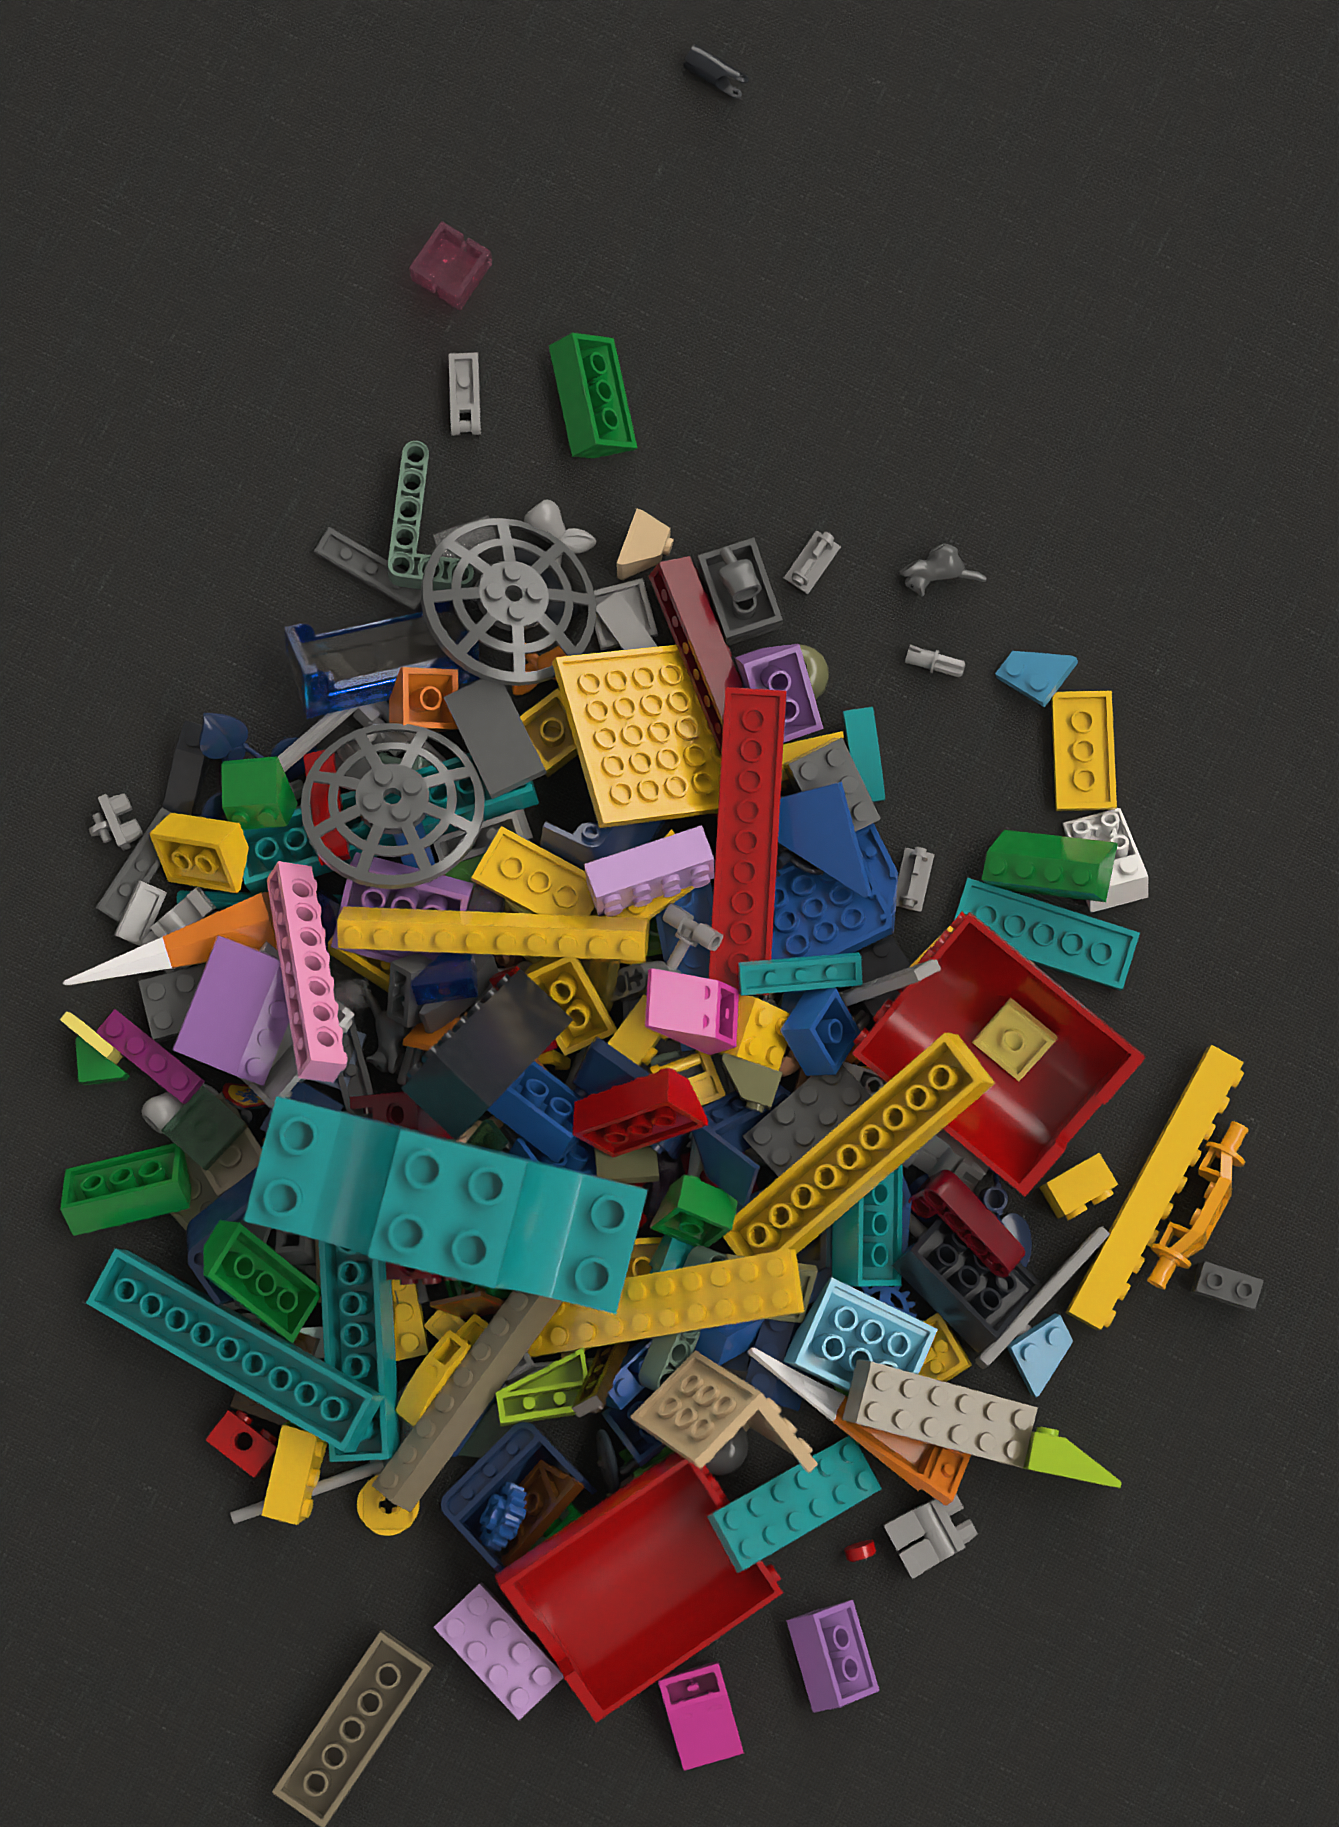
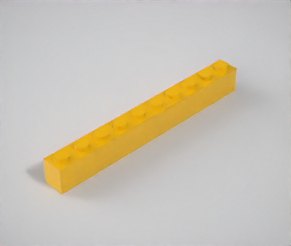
(493, 933)
(1154, 1188)

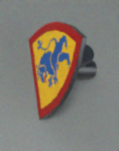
(245, 1099)

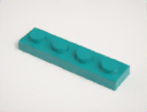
(800, 973)

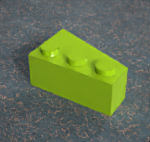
(544, 1393)

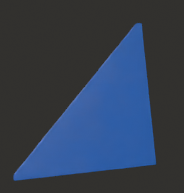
(822, 832)

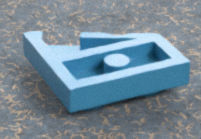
(1036, 673)
(1040, 1352)

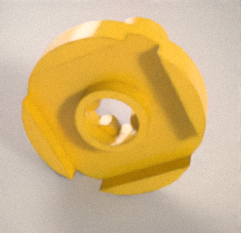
(376, 1517)

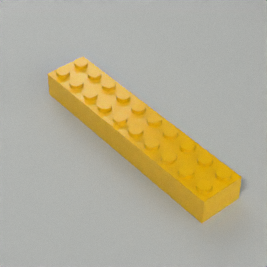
(861, 1150)

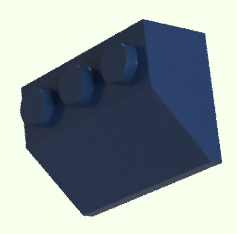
(774, 1341)

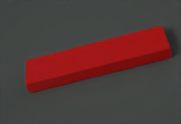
(320, 808)

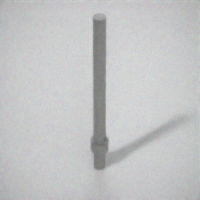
(374, 1468)

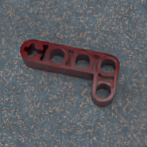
(970, 1220)

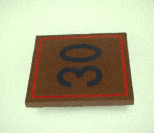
(469, 1303)

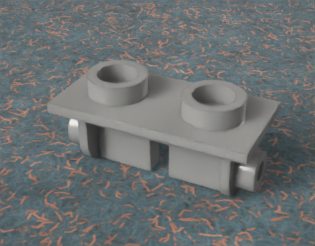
(812, 561)
(913, 878)

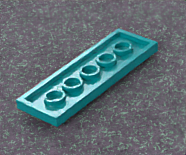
(1053, 934)
(793, 1504)

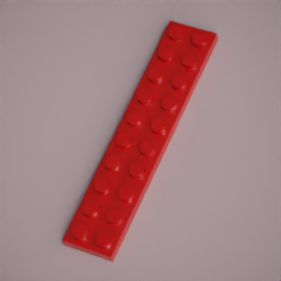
(747, 829)

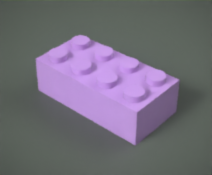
(650, 871)
(500, 1650)

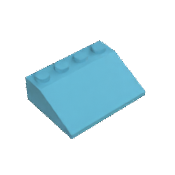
(852, 1327)

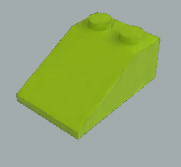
(1062, 1458)

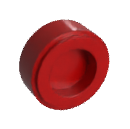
(860, 1550)

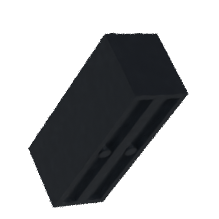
(485, 1053)

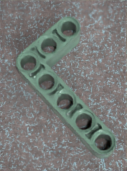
(410, 528)
(670, 1351)

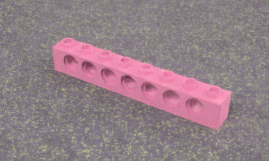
(306, 972)

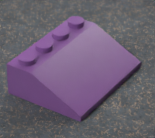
(439, 894)
(236, 1012)

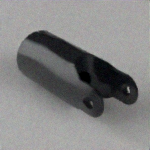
(714, 70)

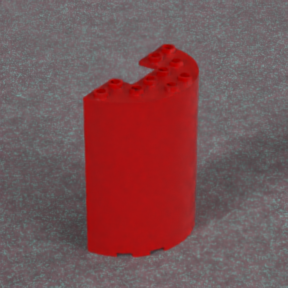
(1015, 1123)
(636, 1585)

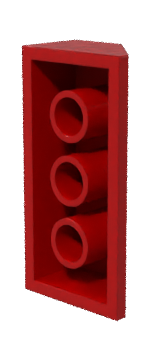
(638, 1113)

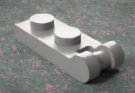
(464, 392)

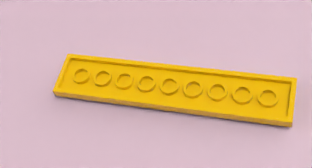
(680, 1302)

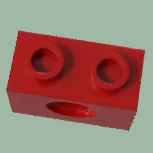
(225, 1438)

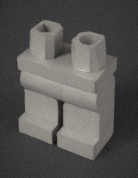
(189, 910)
(946, 1153)
(939, 1534)

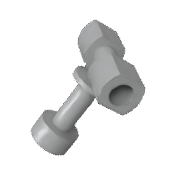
(368, 716)
(689, 934)

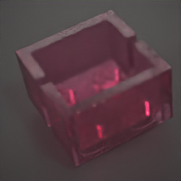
(448, 268)

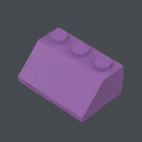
(783, 670)
(833, 1656)

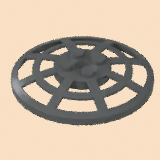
(501, 611)
(396, 817)

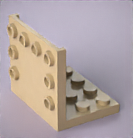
(705, 1408)

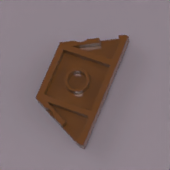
(548, 1495)

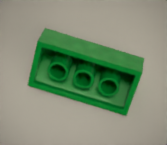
(592, 395)
(1050, 865)
(126, 1189)
(259, 1279)

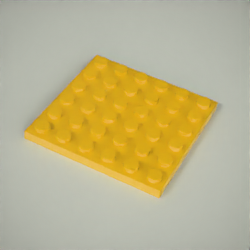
(640, 735)

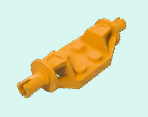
(1203, 1220)

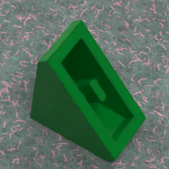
(95, 1067)

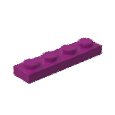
(150, 1056)

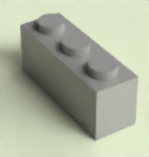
(513, 821)

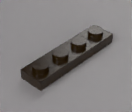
(600, 1378)

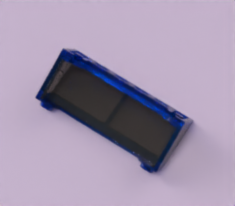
(363, 661)

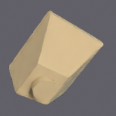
(644, 545)

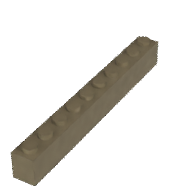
(464, 1397)

